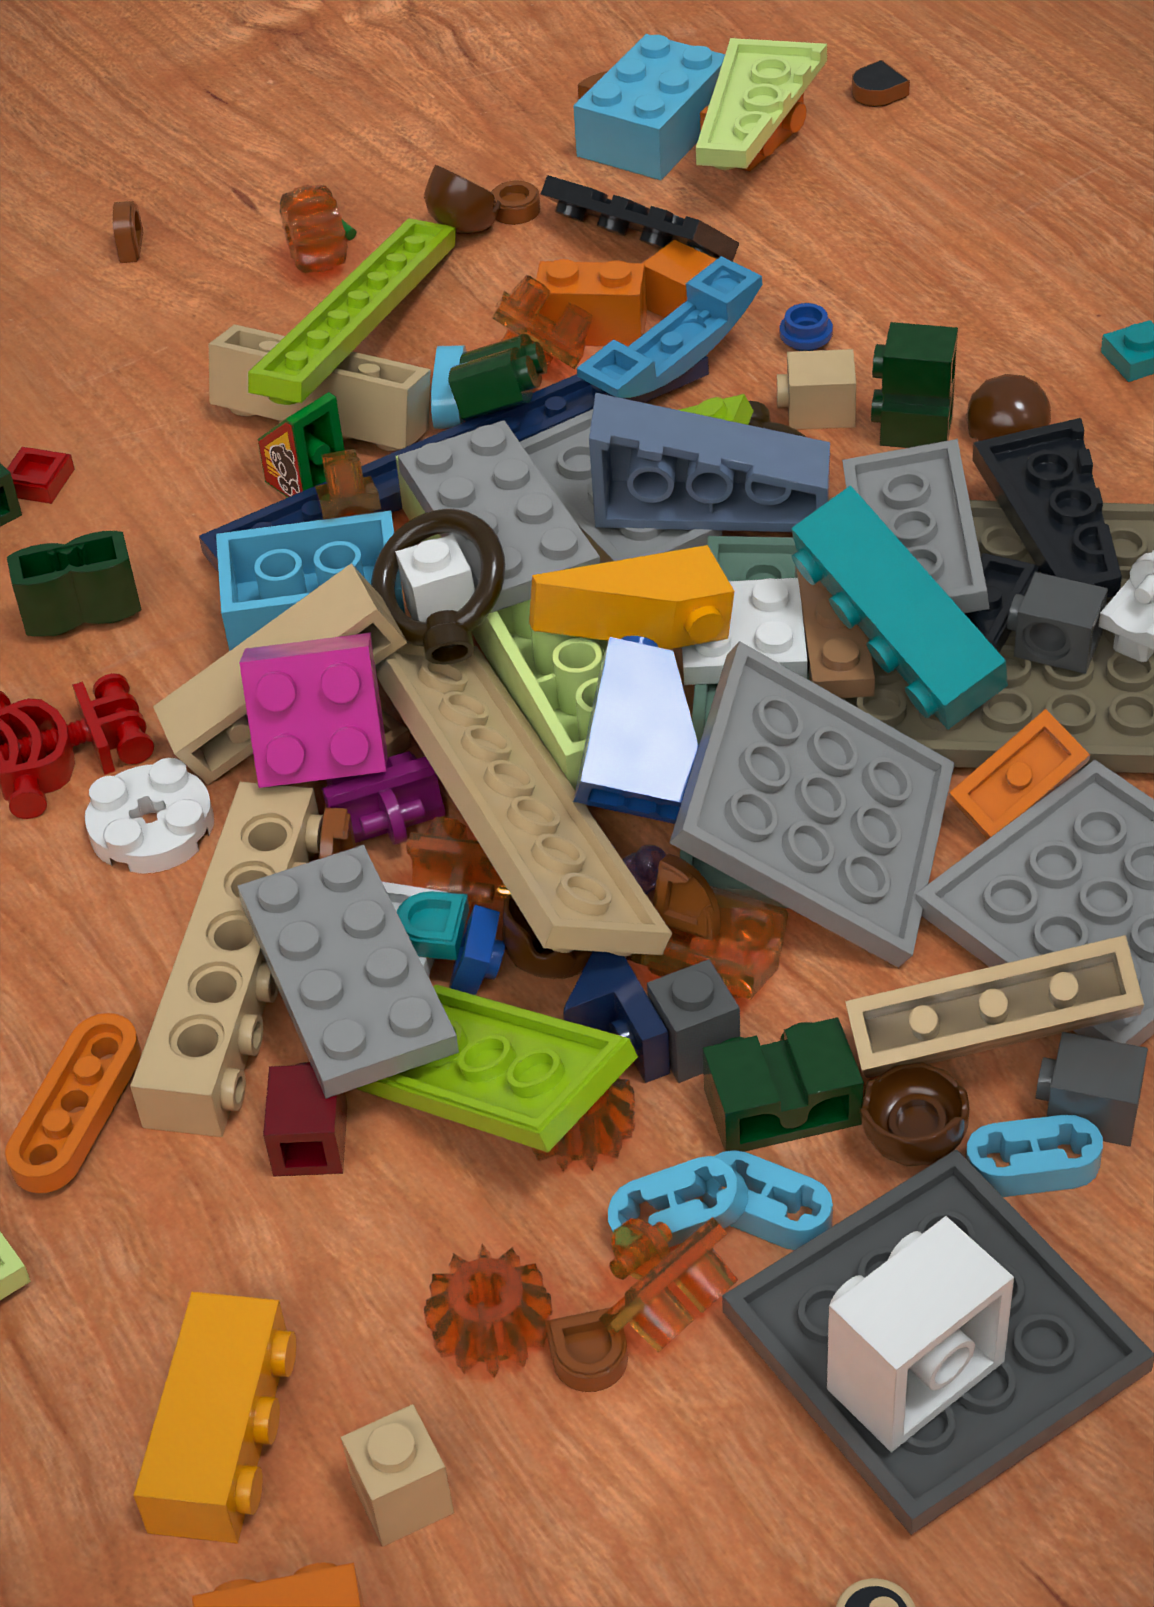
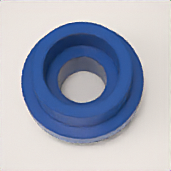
(806, 327)

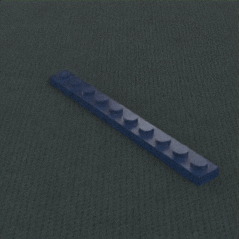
(545, 410)

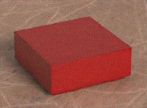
(40, 473)

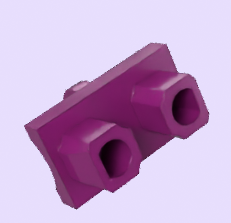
(388, 799)

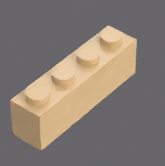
(374, 395)
(209, 714)
(996, 1006)

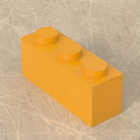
(215, 1418)

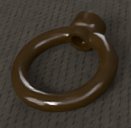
(446, 632)

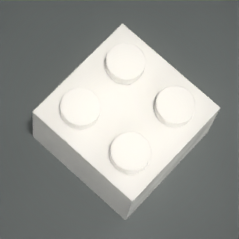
(917, 1331)

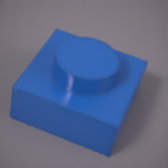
(479, 951)

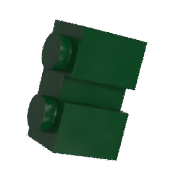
(916, 384)
(783, 1087)

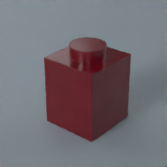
(301, 1126)

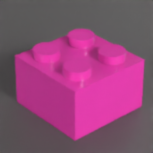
(314, 710)

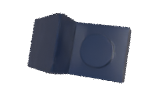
(615, 1002)

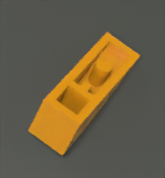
(664, 596)

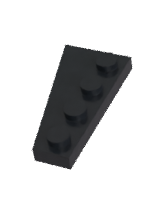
(617, 215)
(1052, 501)

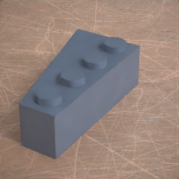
(700, 471)

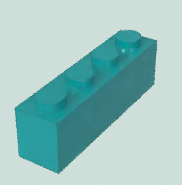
(898, 608)

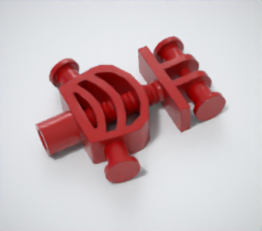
(36, 729)

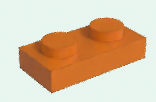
(1019, 774)

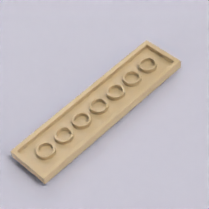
(521, 807)

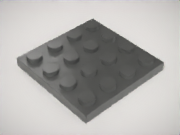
(1060, 1353)

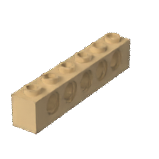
(220, 978)

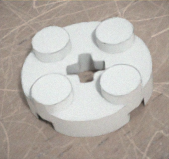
(161, 788)

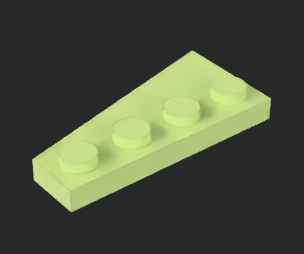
(753, 96)

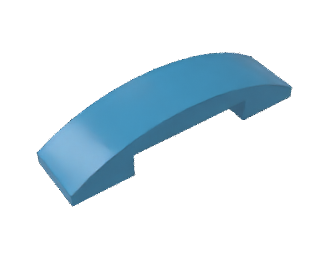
(680, 340)

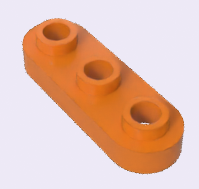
(75, 1080)

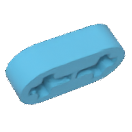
(443, 405)
(1034, 1154)
(675, 1187)
(771, 1196)

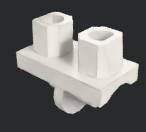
(1132, 612)

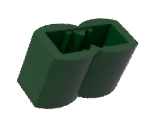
(497, 376)
(74, 583)

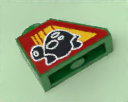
(295, 446)

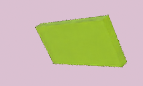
(513, 1071)

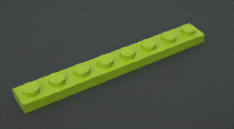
(350, 312)

